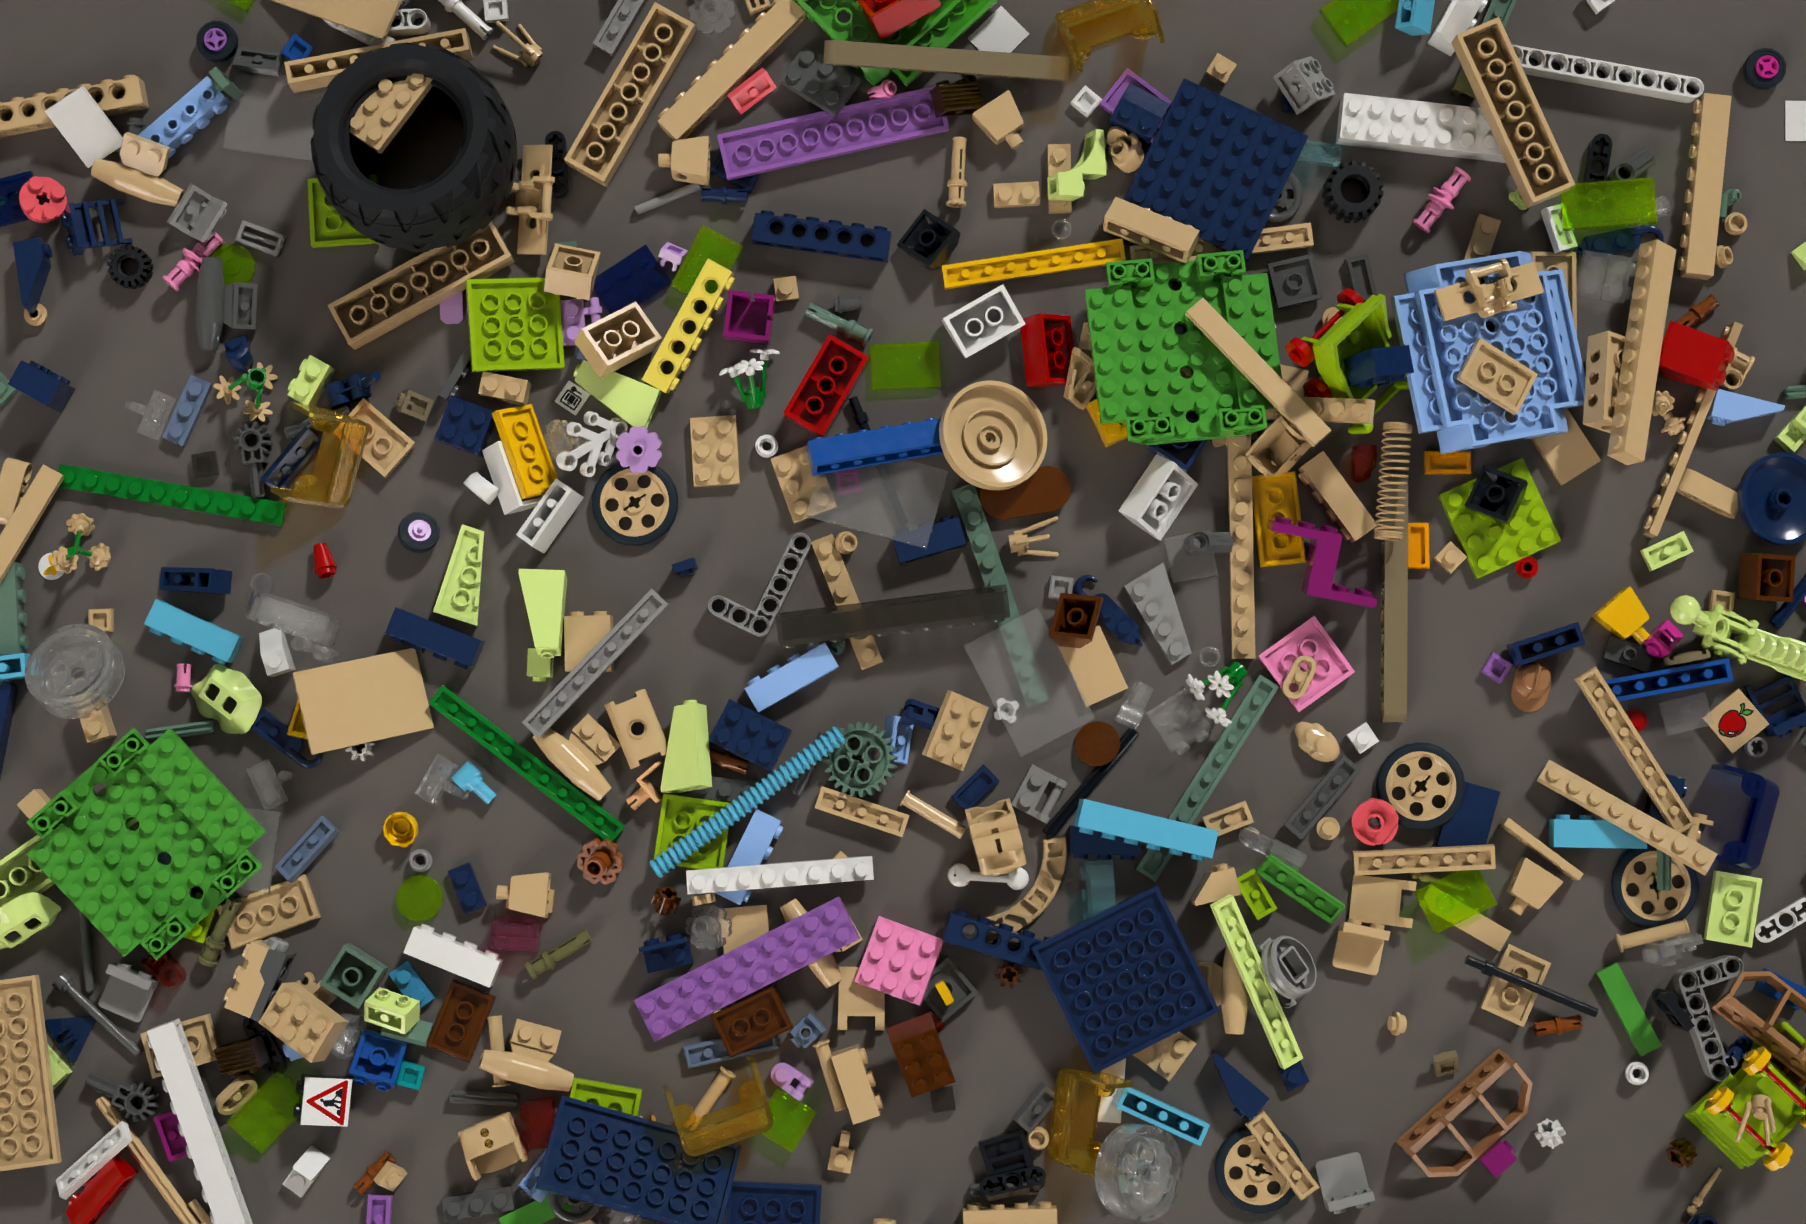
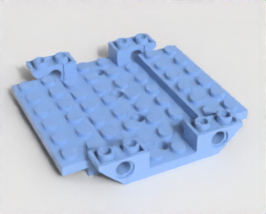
(1534, 334)

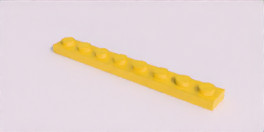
(1032, 263)

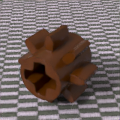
(665, 900)
(1014, 977)
(1681, 1153)

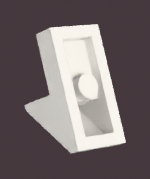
(306, 1171)

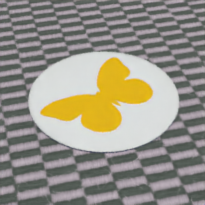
(46, 569)

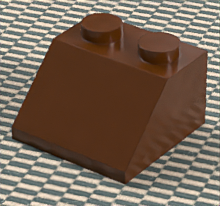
(1766, 577)
(1075, 620)

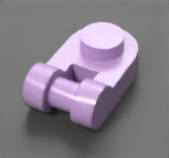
(782, 1076)

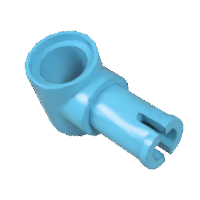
(470, 779)

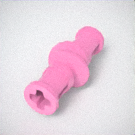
(1441, 199)
(192, 261)

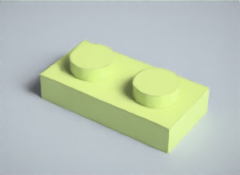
(1666, 551)

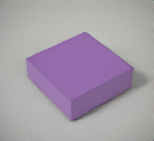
(1496, 667)

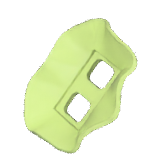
(231, 684)
(22, 909)

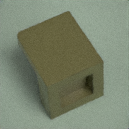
(1462, 85)

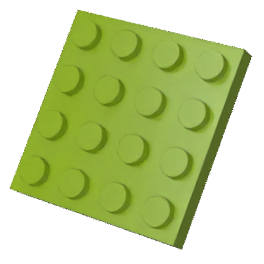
(514, 325)
(1494, 544)

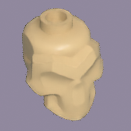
(1124, 149)

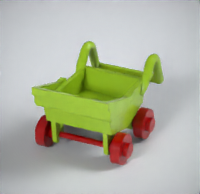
(1360, 329)

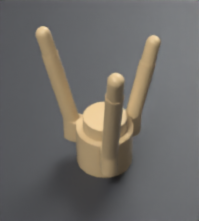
(530, 54)
(1020, 542)
(1761, 1109)

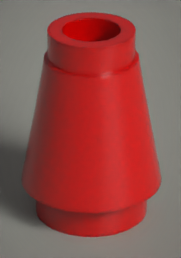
(323, 561)

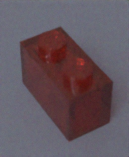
(539, 1120)

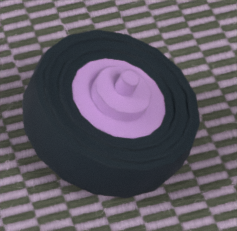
(418, 532)

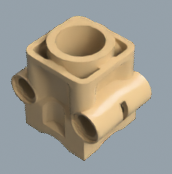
(996, 838)

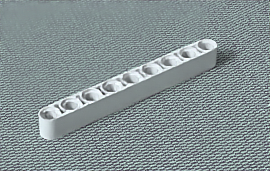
(1611, 71)

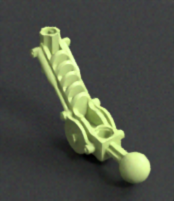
(1715, 628)

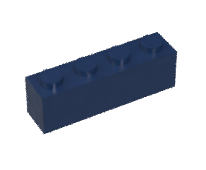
(434, 637)

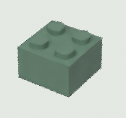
(353, 975)

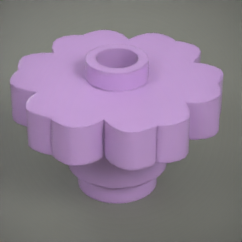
(650, 447)

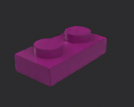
(171, 1139)

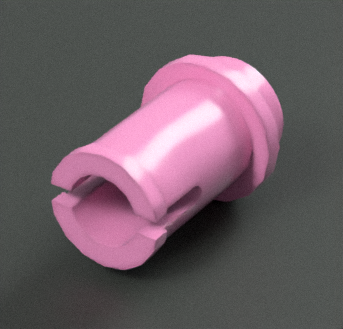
(885, 89)
(183, 678)

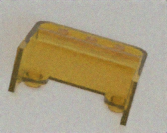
(1103, 22)
(335, 463)
(1076, 1117)
(725, 1125)

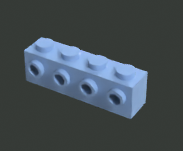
(187, 116)

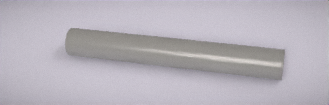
(666, 198)

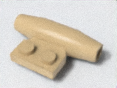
(139, 171)
(579, 756)
(825, 967)
(1227, 991)
(528, 1062)

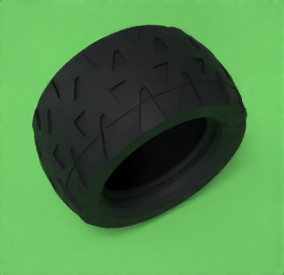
(453, 203)

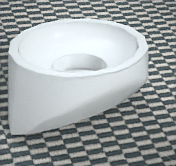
(481, 487)

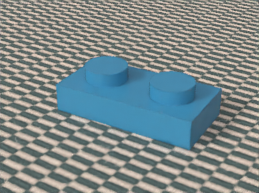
(411, 983)

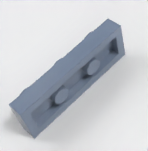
(187, 410)
(307, 849)

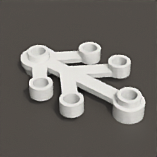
(614, 427)

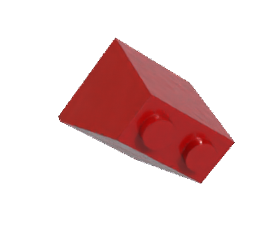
(1694, 357)

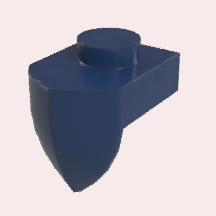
(239, 353)

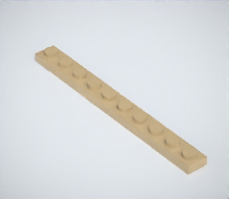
(1687, 441)
(1242, 557)

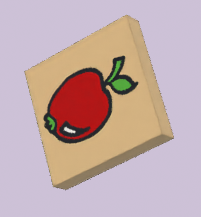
(1736, 720)

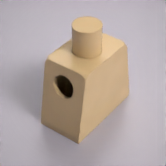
(1000, 120)
(689, 160)
(1531, 886)
(527, 893)

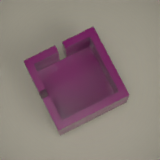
(747, 319)

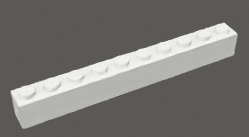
(197, 1124)

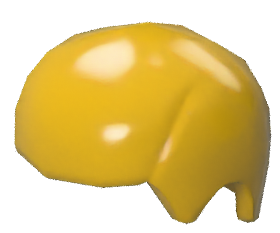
(400, 829)

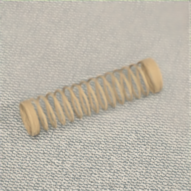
(1394, 427)

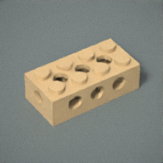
(1602, 379)

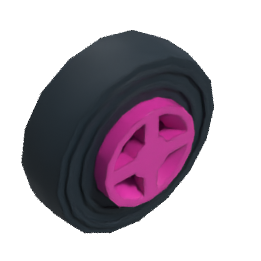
(1771, 63)

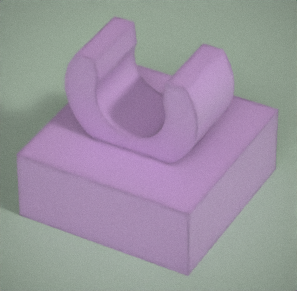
(672, 253)

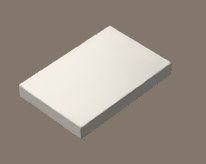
(85, 126)

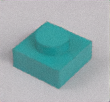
(411, 1075)

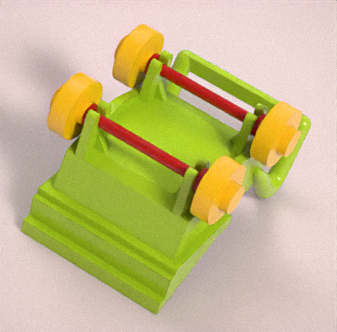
(1723, 1107)

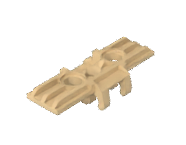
(530, 197)
(1492, 297)

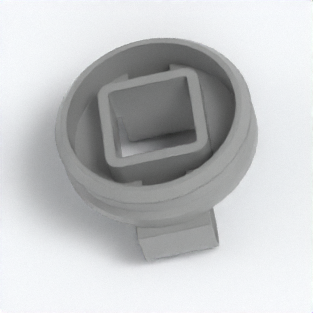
(1288, 988)

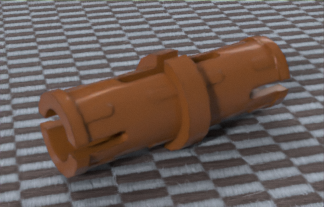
(1698, 312)
(727, 761)
(1557, 1025)
(372, 1171)

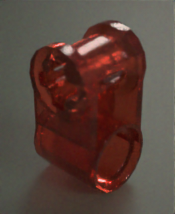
(162, 967)

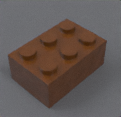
(920, 1054)

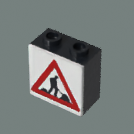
(323, 1100)

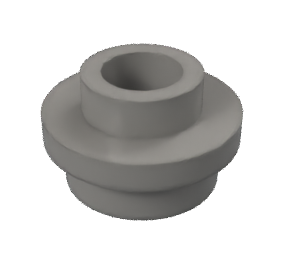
(413, 860)

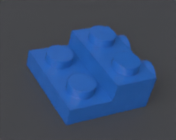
(377, 1060)

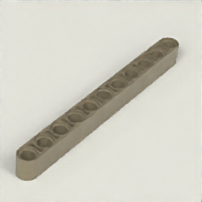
(946, 60)
(1394, 609)

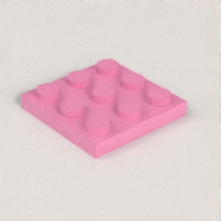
(1313, 641)
(899, 961)

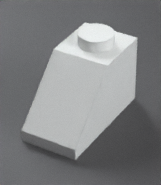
(275, 652)

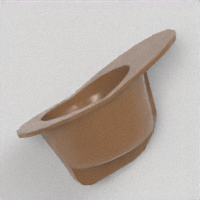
(1531, 685)

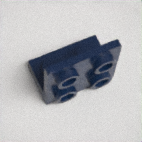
(668, 953)

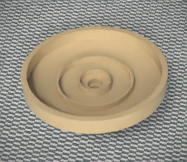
(993, 435)

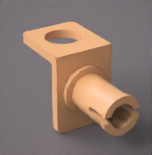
(646, 790)

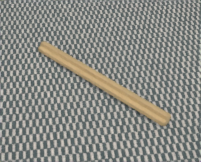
(148, 1164)

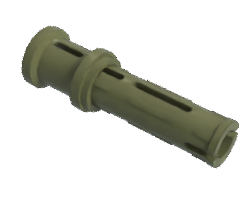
(216, 942)
(549, 959)

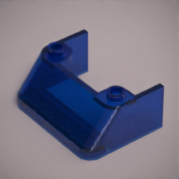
(1764, 796)

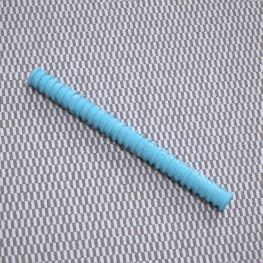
(747, 802)

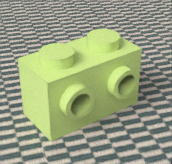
(311, 381)
(392, 1010)

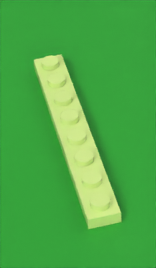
(1255, 981)

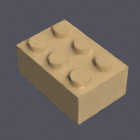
(617, 339)
(303, 1022)
(857, 1083)

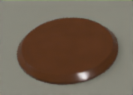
(1097, 743)

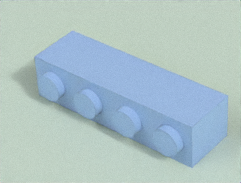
(791, 677)
(753, 848)

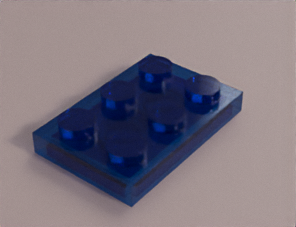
(631, 280)

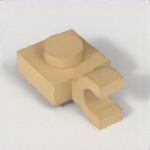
(841, 1156)

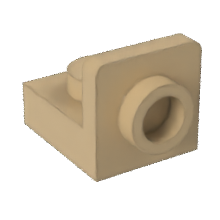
(1695, 832)

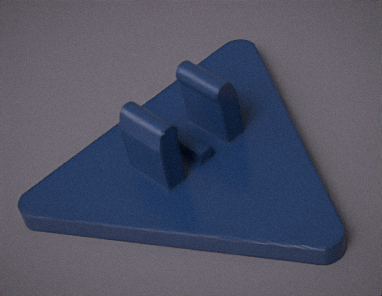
(71, 1034)

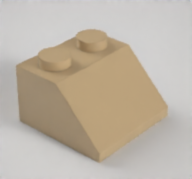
(571, 271)
(1216, 885)

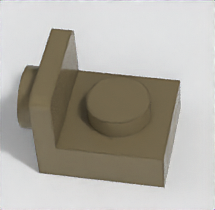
(413, 404)

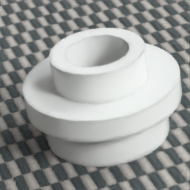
(759, 446)
(1642, 1078)

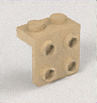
(1359, 946)

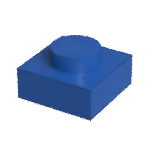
(296, 48)

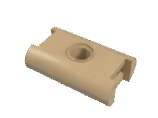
(634, 711)

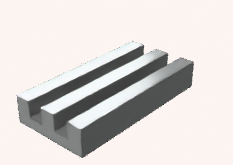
(278, 245)

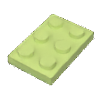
(1732, 908)

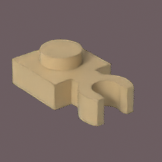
(703, 898)
(317, 990)

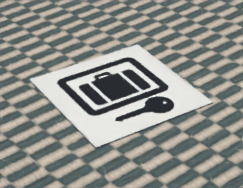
(572, 397)

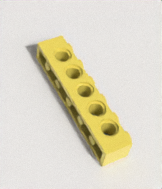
(710, 272)

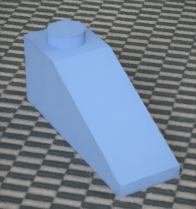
(1734, 407)

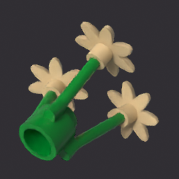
(255, 380)

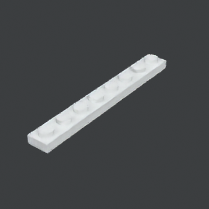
(779, 875)

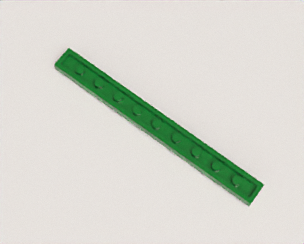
(172, 495)
(526, 764)

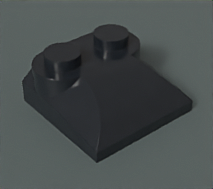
(930, 240)
(1497, 495)

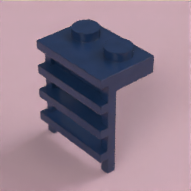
(80, 228)
(1785, 719)

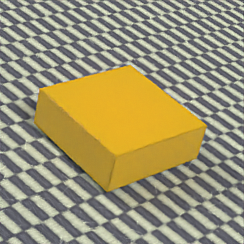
(944, 992)

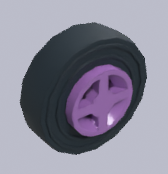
(211, 35)

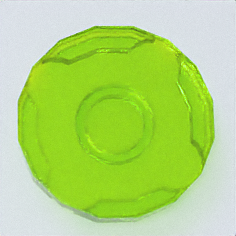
(237, 263)
(420, 898)

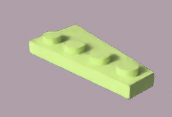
(462, 580)

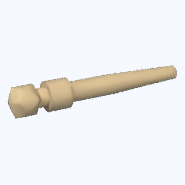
(1424, 877)
(1697, 1201)

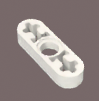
(1784, 929)

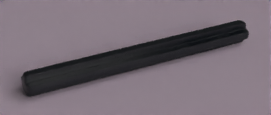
(1088, 786)

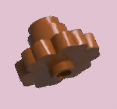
(600, 861)

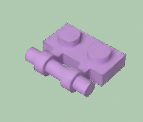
(574, 315)

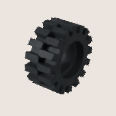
(142, 273)

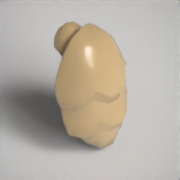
(1317, 741)

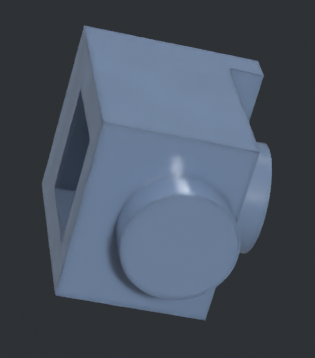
(813, 1024)

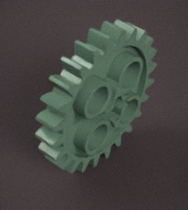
(878, 769)

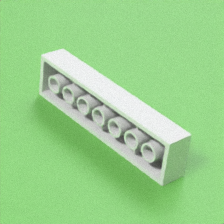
(1416, 127)

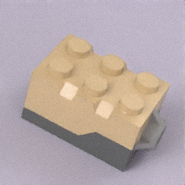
(260, 977)

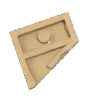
(1080, 379)

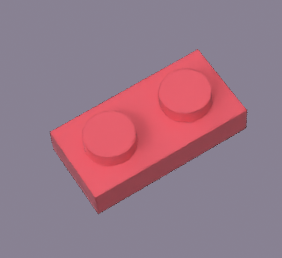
(751, 91)

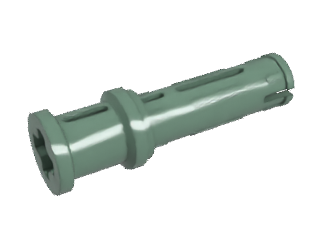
(849, 328)

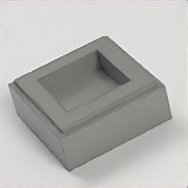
(1060, 585)

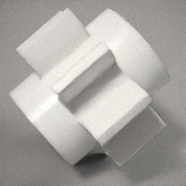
(365, 751)
(1550, 1133)

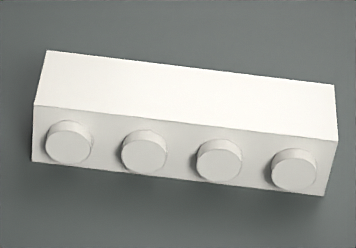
(453, 955)

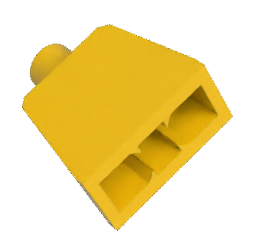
(1624, 616)

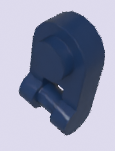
(927, 717)

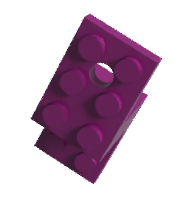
(1322, 562)

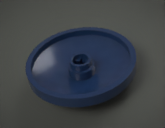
(1775, 498)

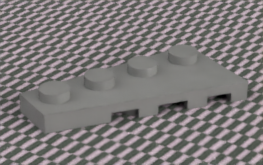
(1159, 610)

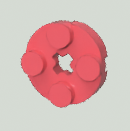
(41, 186)
(1377, 835)

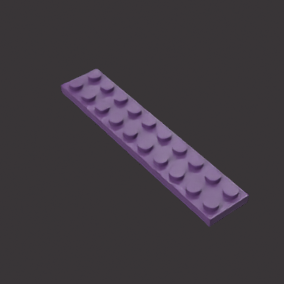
(826, 136)
(747, 968)

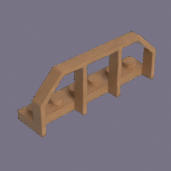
(1759, 1030)
(1455, 1102)

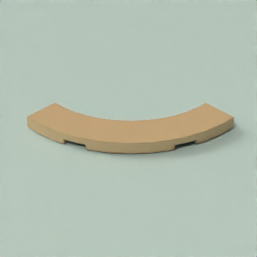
(1041, 892)

